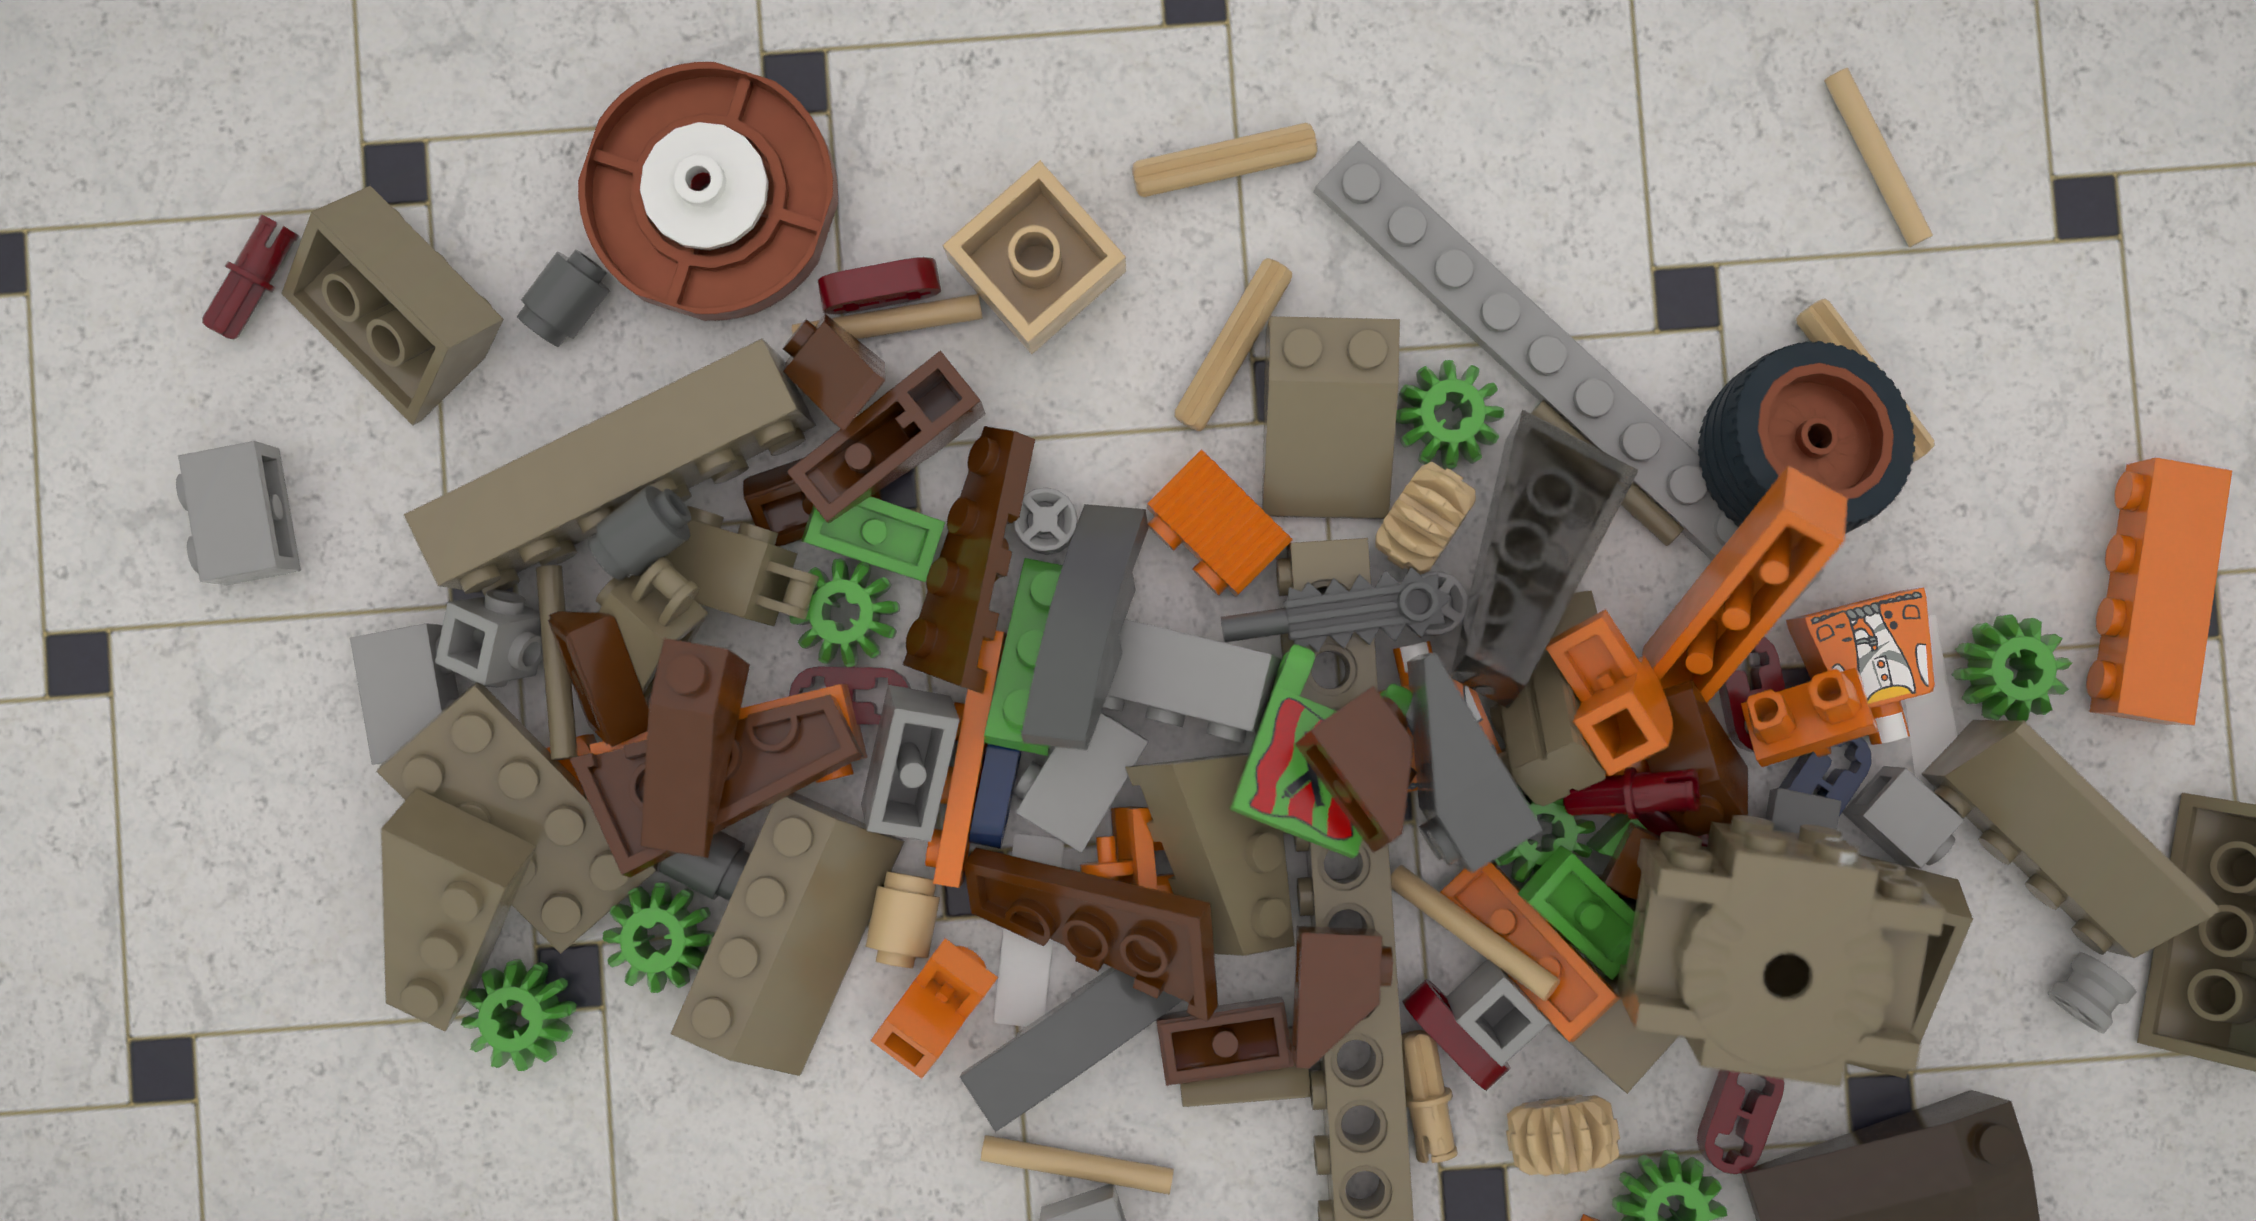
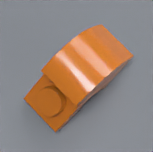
(1620, 696)
(934, 1007)

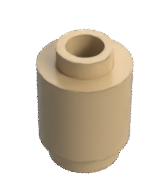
(903, 919)

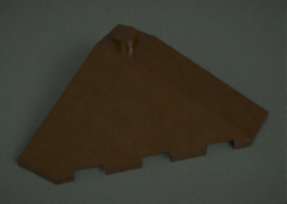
(1926, 1165)

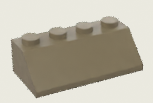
(2066, 839)
(787, 936)
(2205, 978)

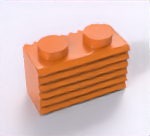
(1216, 525)

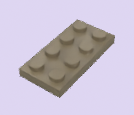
(499, 772)

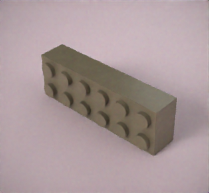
(562, 490)

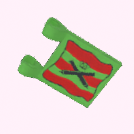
(1278, 781)

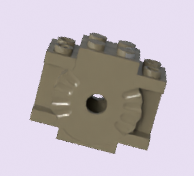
(1748, 922)

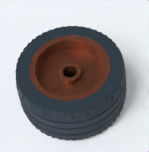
(1814, 412)

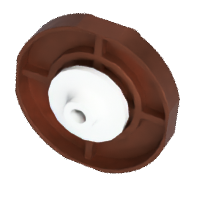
(741, 237)

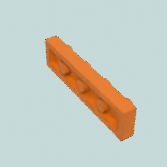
(951, 845)

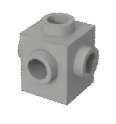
(491, 639)

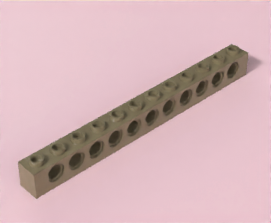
(1368, 892)

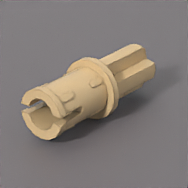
(1427, 1098)

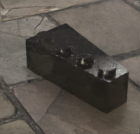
(1538, 540)

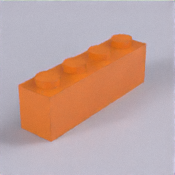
(1749, 584)
(2159, 591)

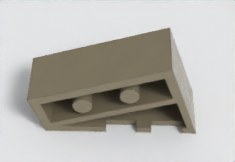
(1219, 852)
(443, 903)

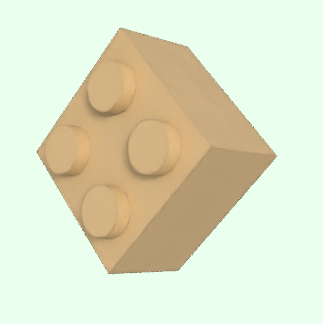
(1035, 257)

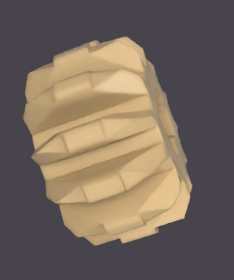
(1425, 518)
(1563, 1135)

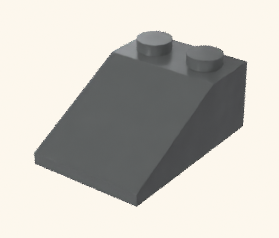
(1461, 781)

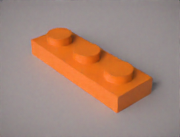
(1494, 901)

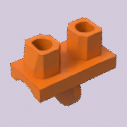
(1808, 717)
(1129, 852)

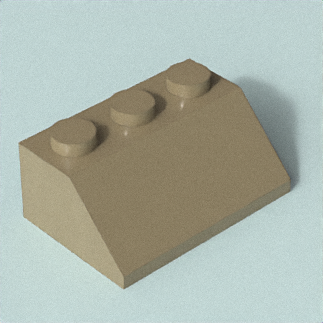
(389, 302)

